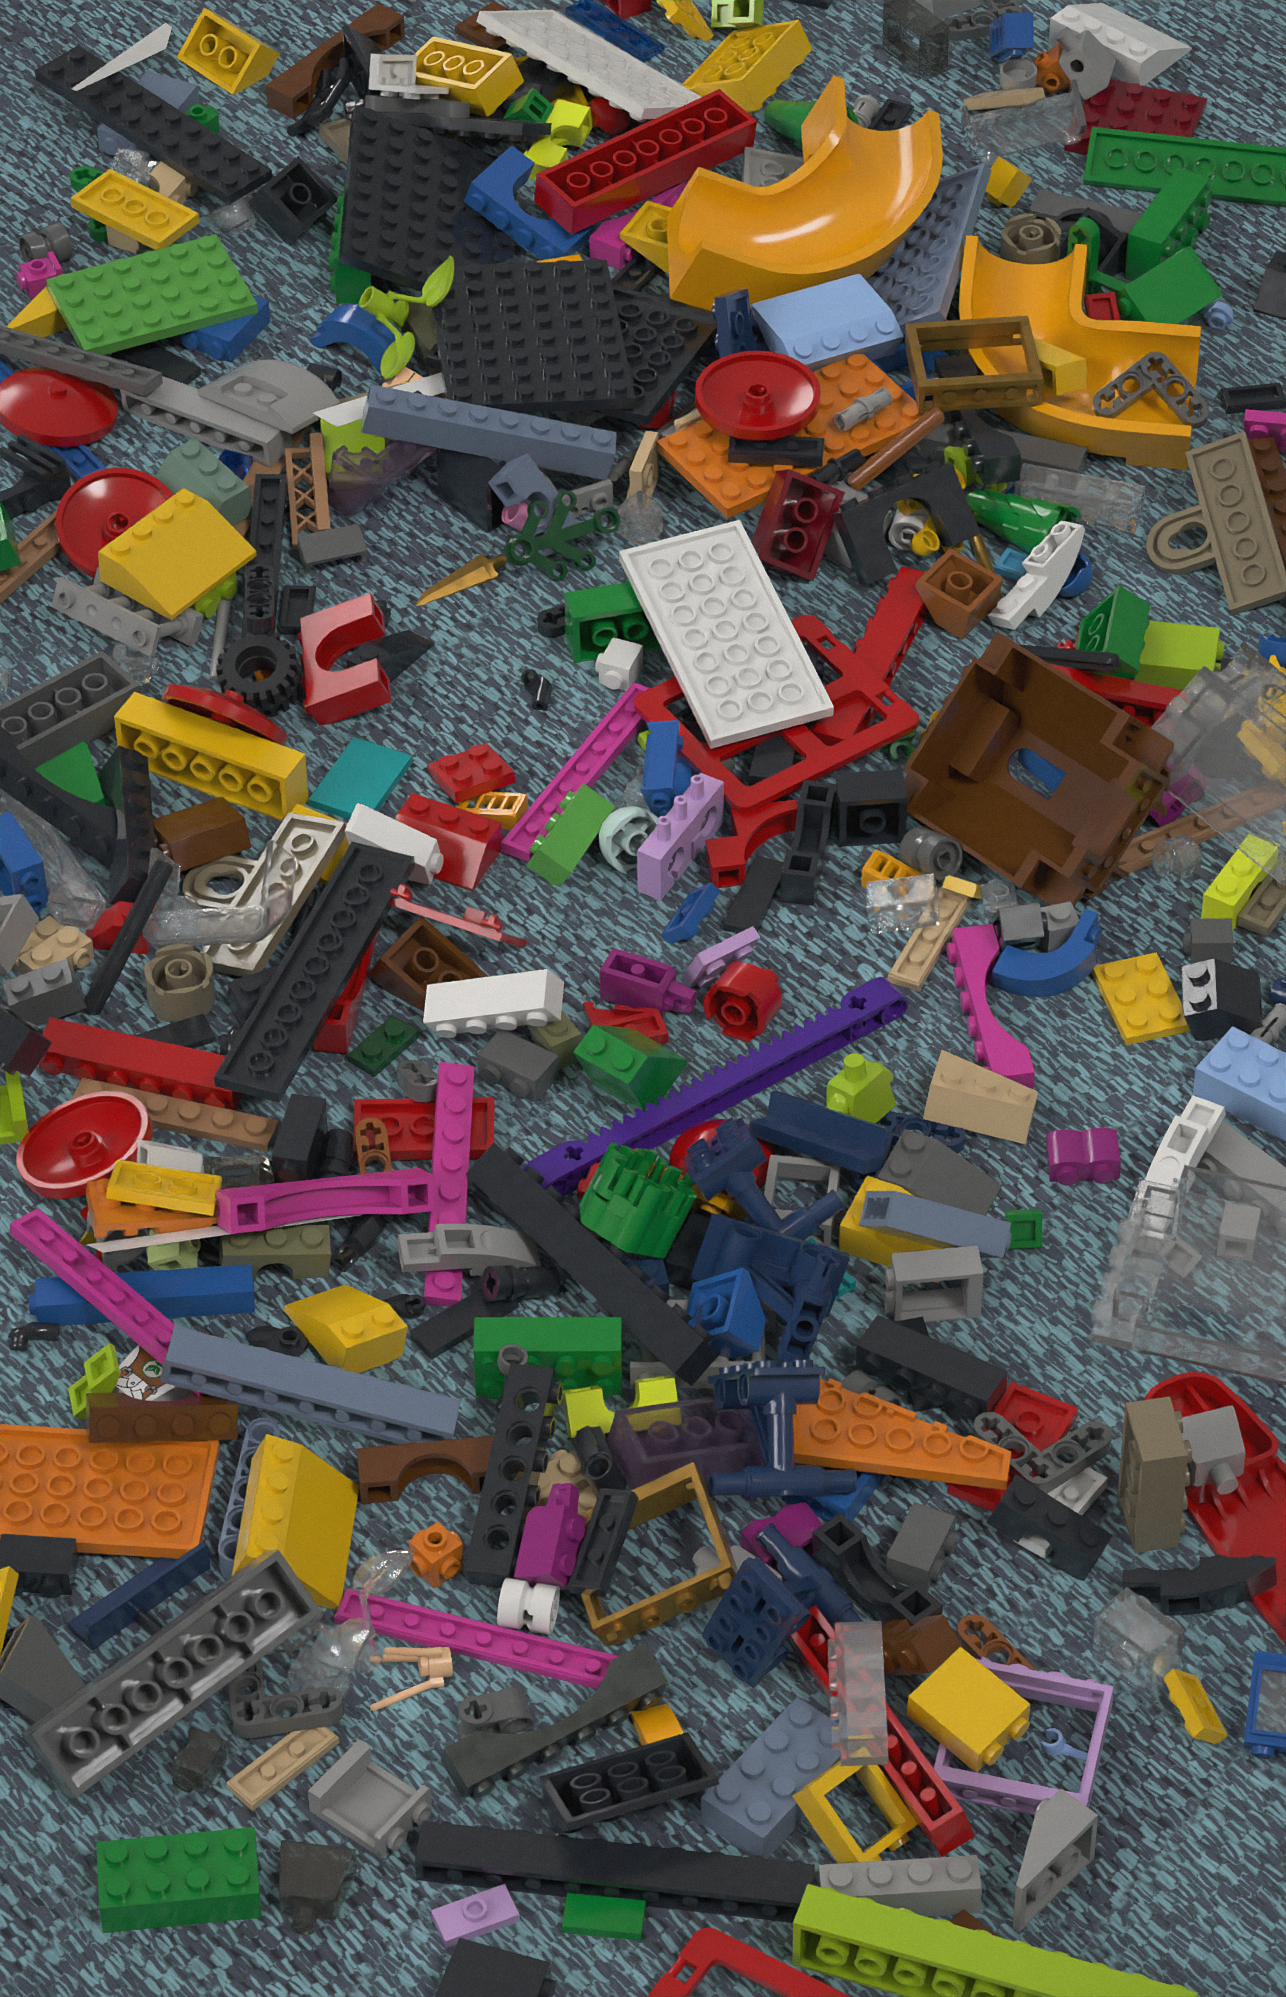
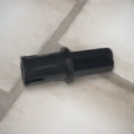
(837, 468)

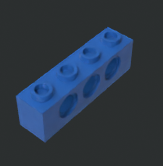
(1011, 36)

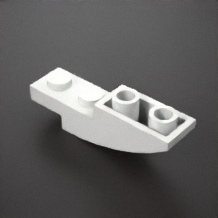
(1046, 574)
(1186, 1140)

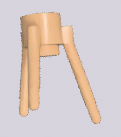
(432, 1662)

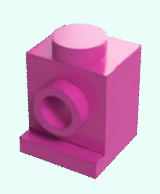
(34, 274)

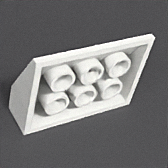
(1138, 48)

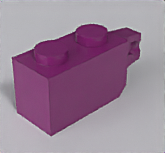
(643, 983)
(552, 1539)

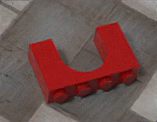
(324, 639)

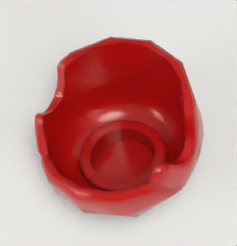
(608, 118)

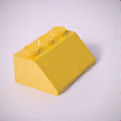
(226, 53)

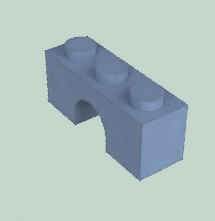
(523, 481)

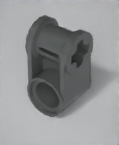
(496, 1713)

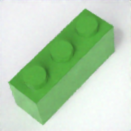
(569, 834)

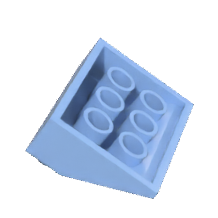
(829, 323)

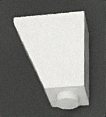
(383, 832)

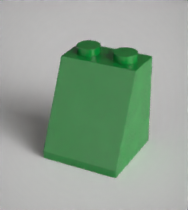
(1171, 292)
(628, 1064)

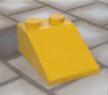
(648, 233)
(870, 1243)
(350, 1328)

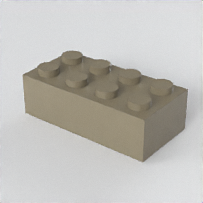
(1153, 1474)

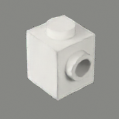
(619, 664)

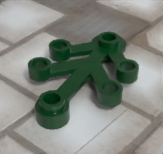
(555, 536)

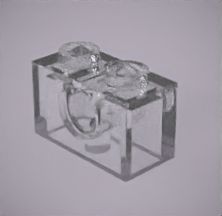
(903, 903)

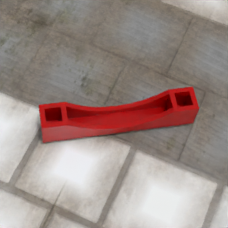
(339, 1027)

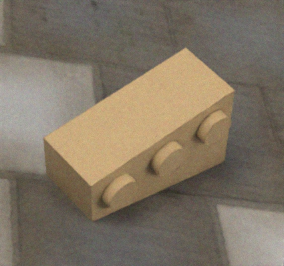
(979, 1100)

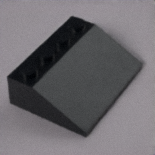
(625, 1783)

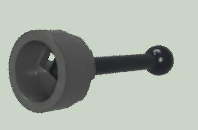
(509, 1354)

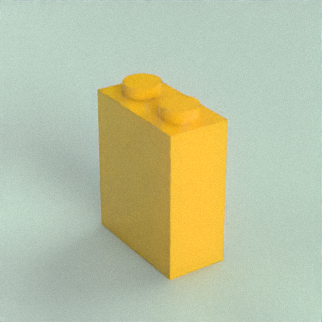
(969, 1710)

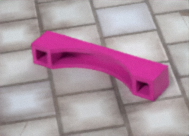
(606, 241)
(975, 956)
(280, 1203)

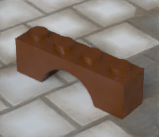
(127, 1419)
(390, 1469)

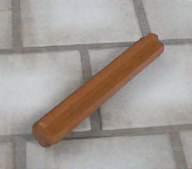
(895, 449)

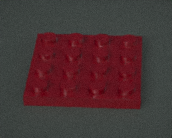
(1140, 110)

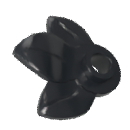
(274, 1339)

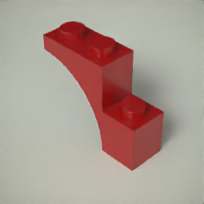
(729, 855)

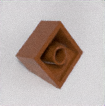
(958, 592)

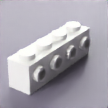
(493, 1003)

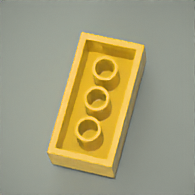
(470, 72)

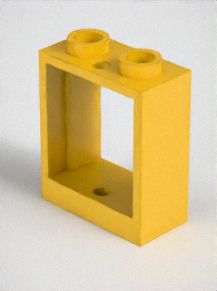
(831, 1828)

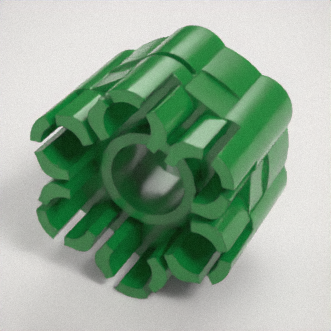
(634, 1208)

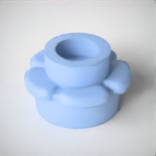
(1219, 316)

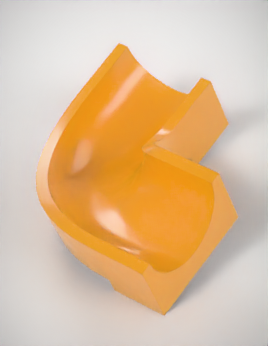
(817, 225)
(1054, 302)

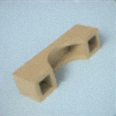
(166, 182)

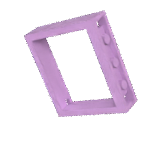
(1046, 1687)

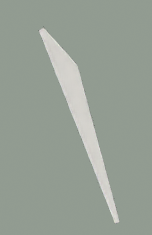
(144, 48)

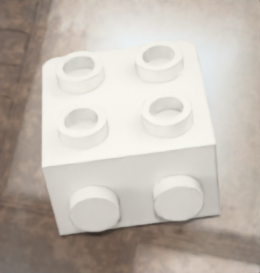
(398, 74)

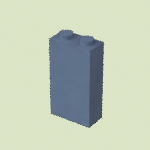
(173, 91)
(934, 1223)

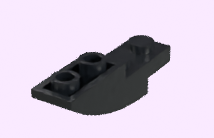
(1215, 1586)

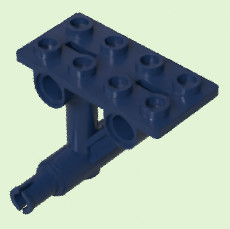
(727, 1165)
(787, 1273)
(771, 1396)
(764, 1611)

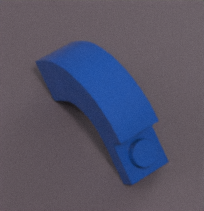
(356, 327)
(1053, 971)

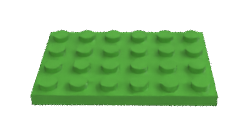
(151, 296)

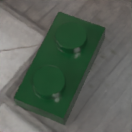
(383, 1046)

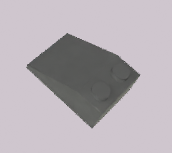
(938, 1174)

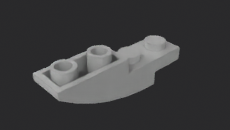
(466, 1247)

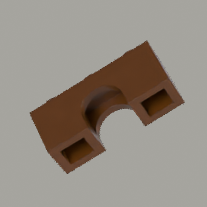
(917, 1647)

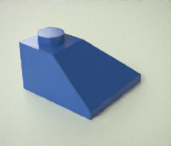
(729, 1312)

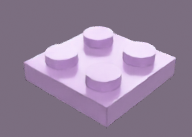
(718, 957)

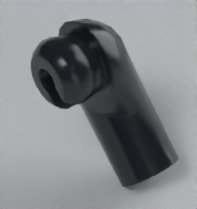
(407, 1305)
(32, 1331)

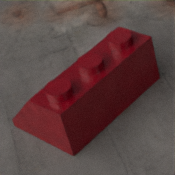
(795, 524)

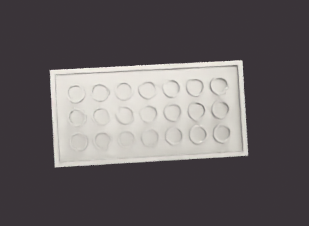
(589, 61)
(725, 634)

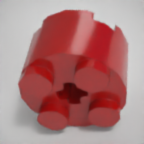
(743, 1000)

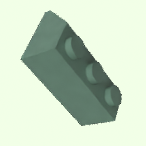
(203, 474)

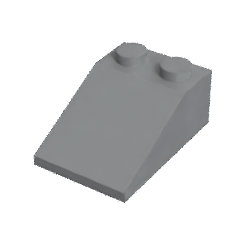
(1056, 1852)

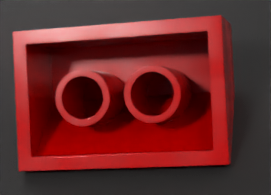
(464, 838)

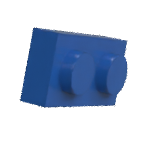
(690, 913)

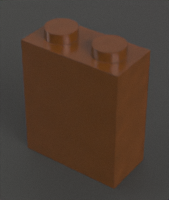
(201, 833)

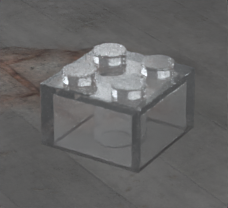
(1137, 1642)

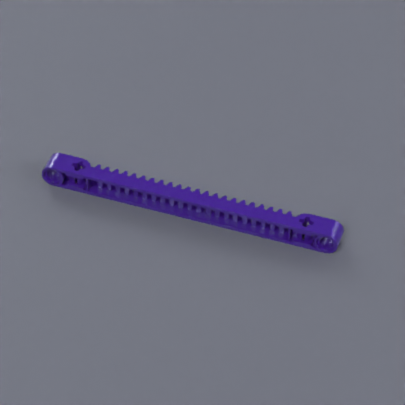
(872, 1007)

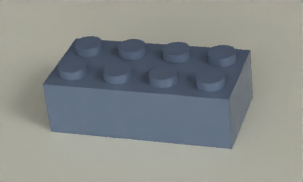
(755, 1794)

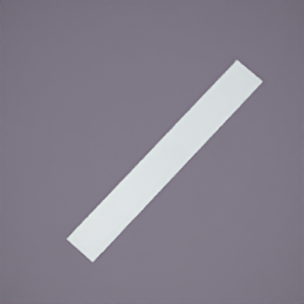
(353, 409)
(185, 1235)

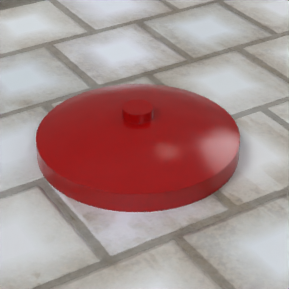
(757, 395)
(56, 407)
(102, 509)
(225, 709)
(82, 1143)

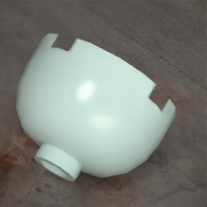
(627, 831)

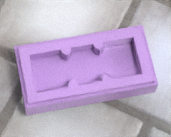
(475, 1915)

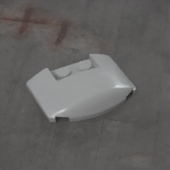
(272, 393)

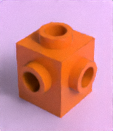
(1049, 71)
(436, 1554)

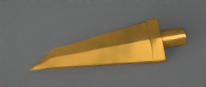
(470, 575)

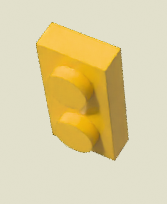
(1195, 1707)

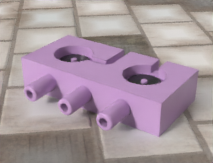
(680, 835)

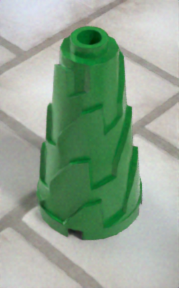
(788, 117)
(1018, 518)

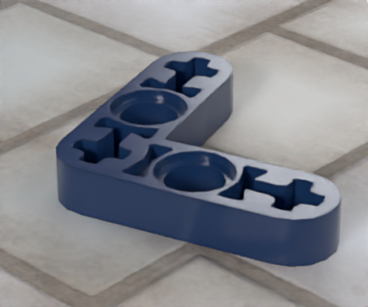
(897, 1123)

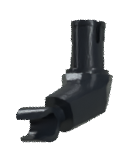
(366, 1234)

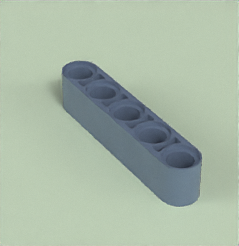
(229, 1536)

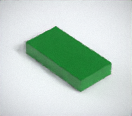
(604, 1916)

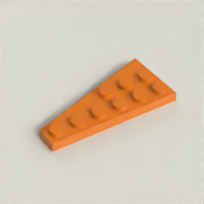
(132, 1217)
(887, 1439)

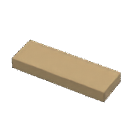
(1004, 98)
(281, 1765)

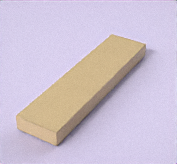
(929, 942)

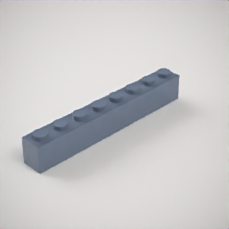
(488, 431)
(307, 1389)

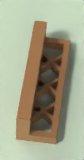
(318, 491)

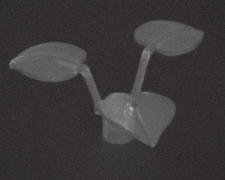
(352, 1643)

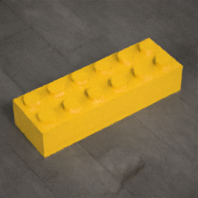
(213, 756)

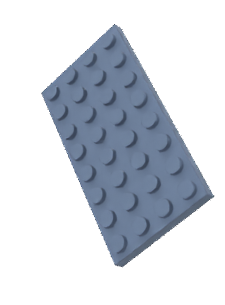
(927, 264)

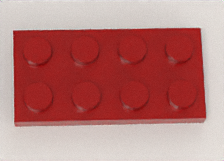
(412, 1126)
(1038, 1419)

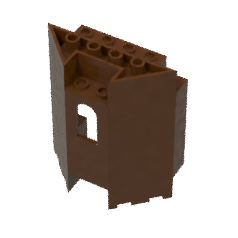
(965, 789)

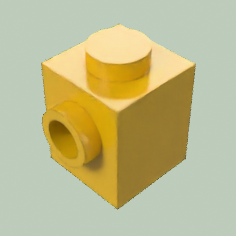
(1006, 183)

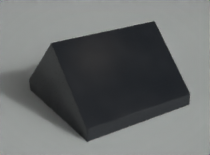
(1111, 245)

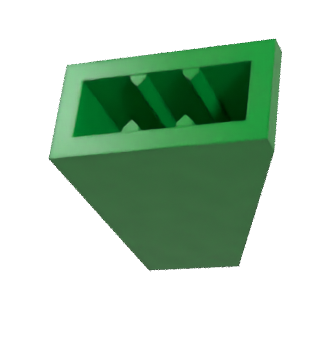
(74, 773)

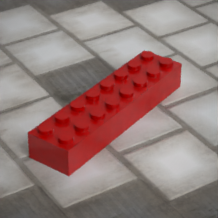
(644, 161)

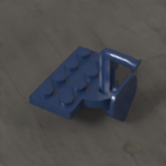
(735, 326)

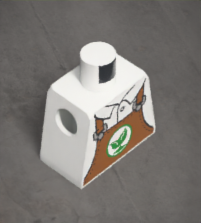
(141, 1379)

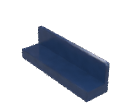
(822, 1133)
(140, 1592)

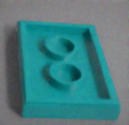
(361, 775)

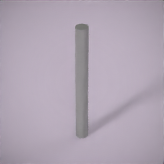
(220, 635)

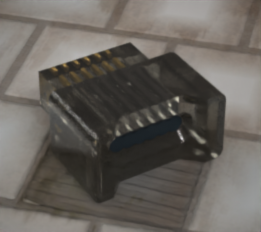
(240, 1170)

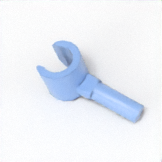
(1059, 1746)

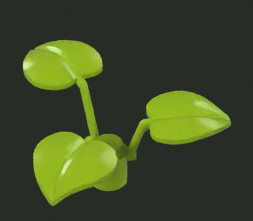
(384, 308)

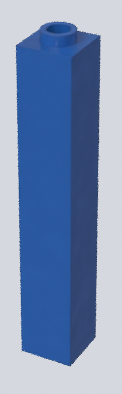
(172, 1292)

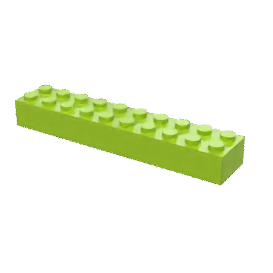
(938, 1959)

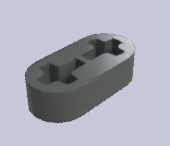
(417, 1080)

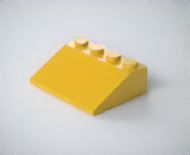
(752, 63)
(174, 555)
(302, 1511)

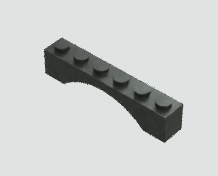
(488, 1757)

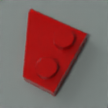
(644, 1020)

